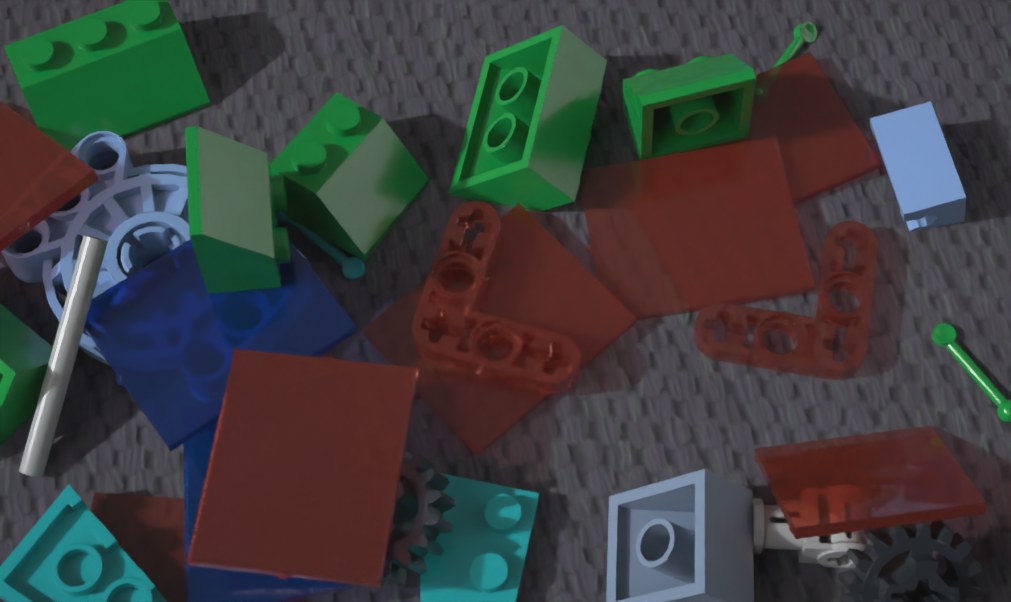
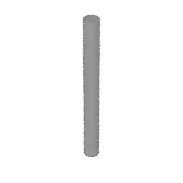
(63, 356)

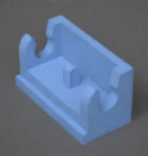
(920, 167)

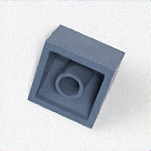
(681, 541)

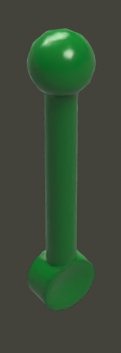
(803, 33)
(944, 336)

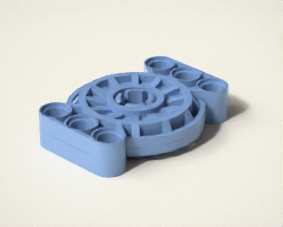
(132, 208)

